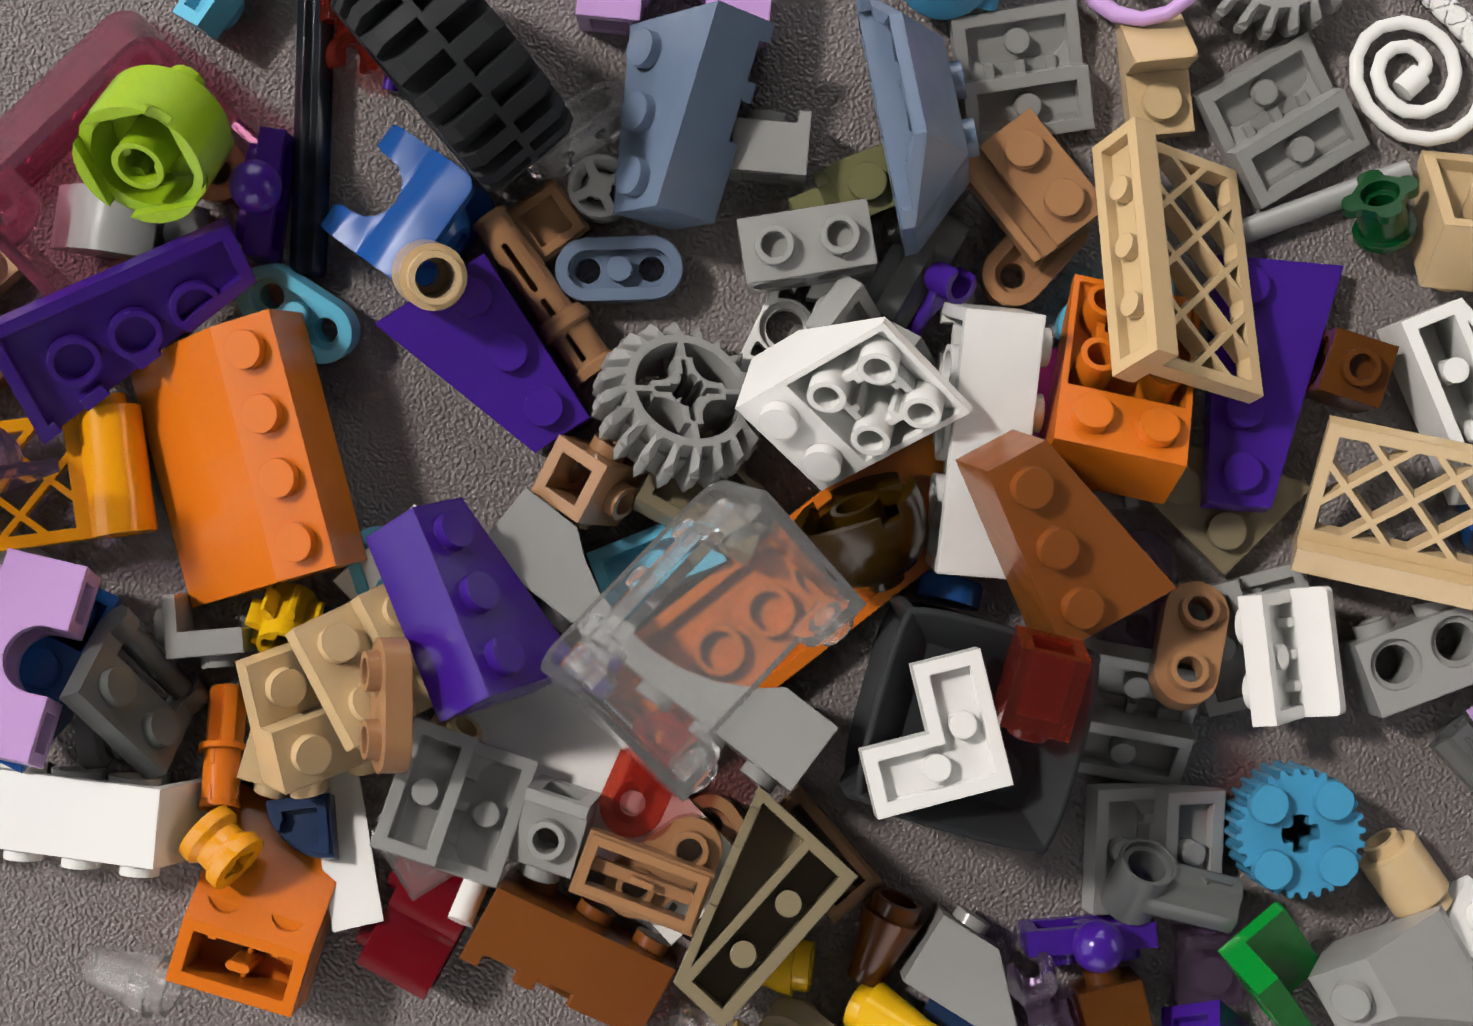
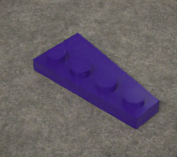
(96, 332)
(1250, 442)

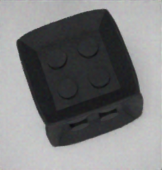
(887, 708)

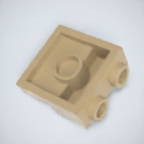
(331, 658)
(290, 727)

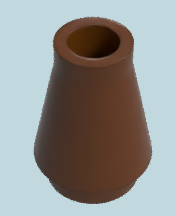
(884, 932)

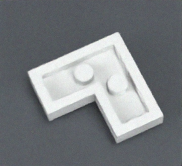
(955, 754)

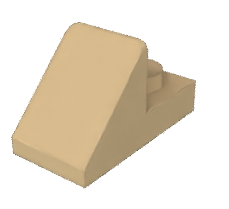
(1156, 75)

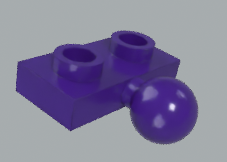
(264, 193)
(1091, 940)

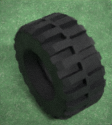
(464, 80)

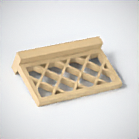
(1142, 263)
(1375, 558)

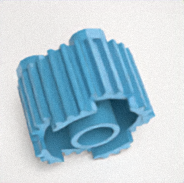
(1327, 834)

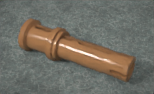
(561, 321)

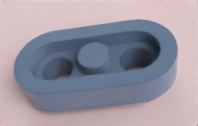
(620, 267)

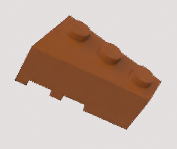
(1056, 540)
(573, 951)

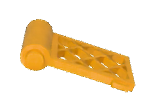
(106, 477)

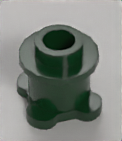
(1382, 211)

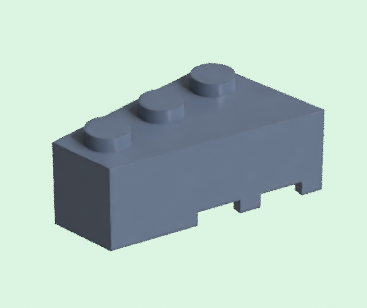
(680, 111)

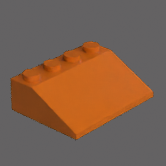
(247, 457)

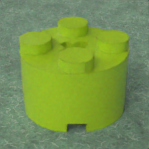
(153, 142)

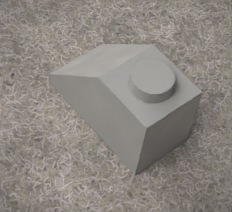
(960, 967)

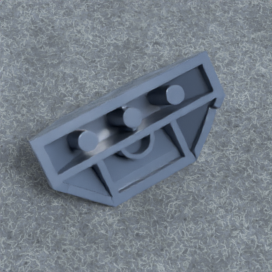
(917, 118)

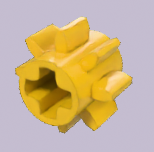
(279, 612)

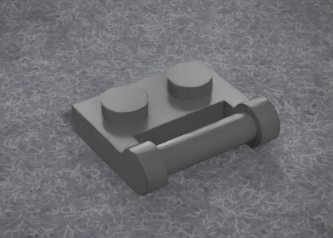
(122, 705)

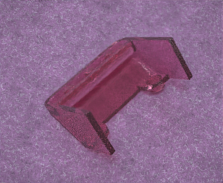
(47, 122)

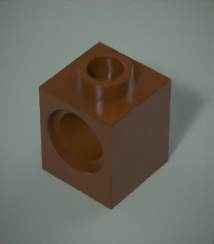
(1351, 371)
(1110, 998)

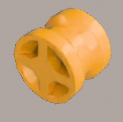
(221, 847)

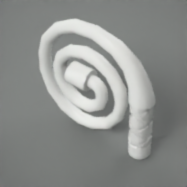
(1415, 77)

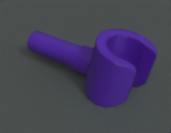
(944, 284)

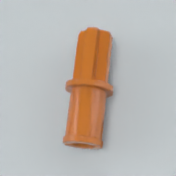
(223, 748)

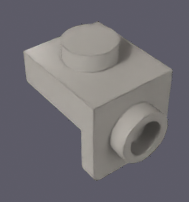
(215, 646)

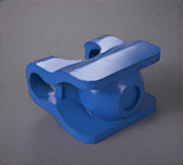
(434, 204)

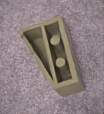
(760, 909)

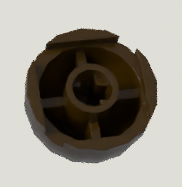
(870, 530)

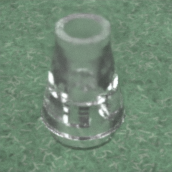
(133, 980)

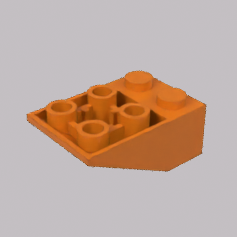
(1112, 430)
(262, 931)

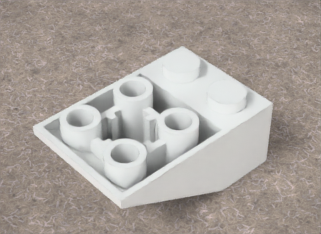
(846, 397)

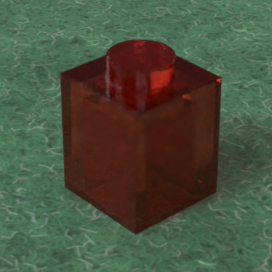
(1042, 685)

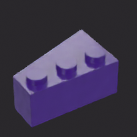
(493, 359)
(461, 609)

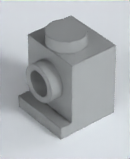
(771, 148)
(566, 811)

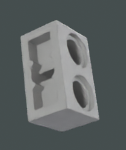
(807, 246)
(1420, 668)

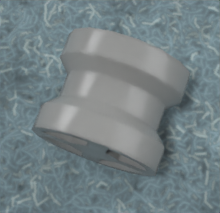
(594, 178)

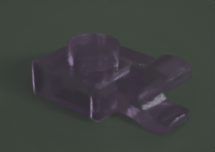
(1039, 995)

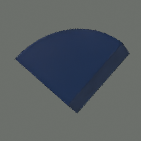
(307, 824)

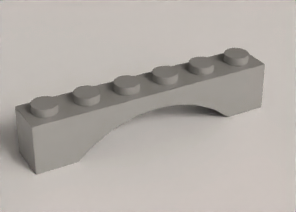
(770, 730)

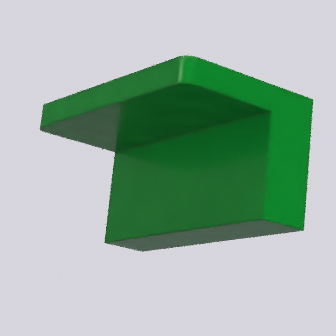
(1271, 962)

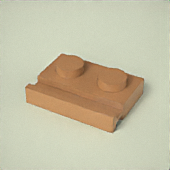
(1032, 188)

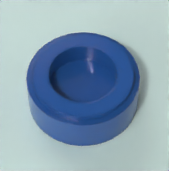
(950, 591)

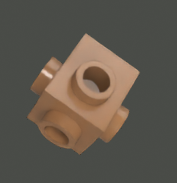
(587, 482)

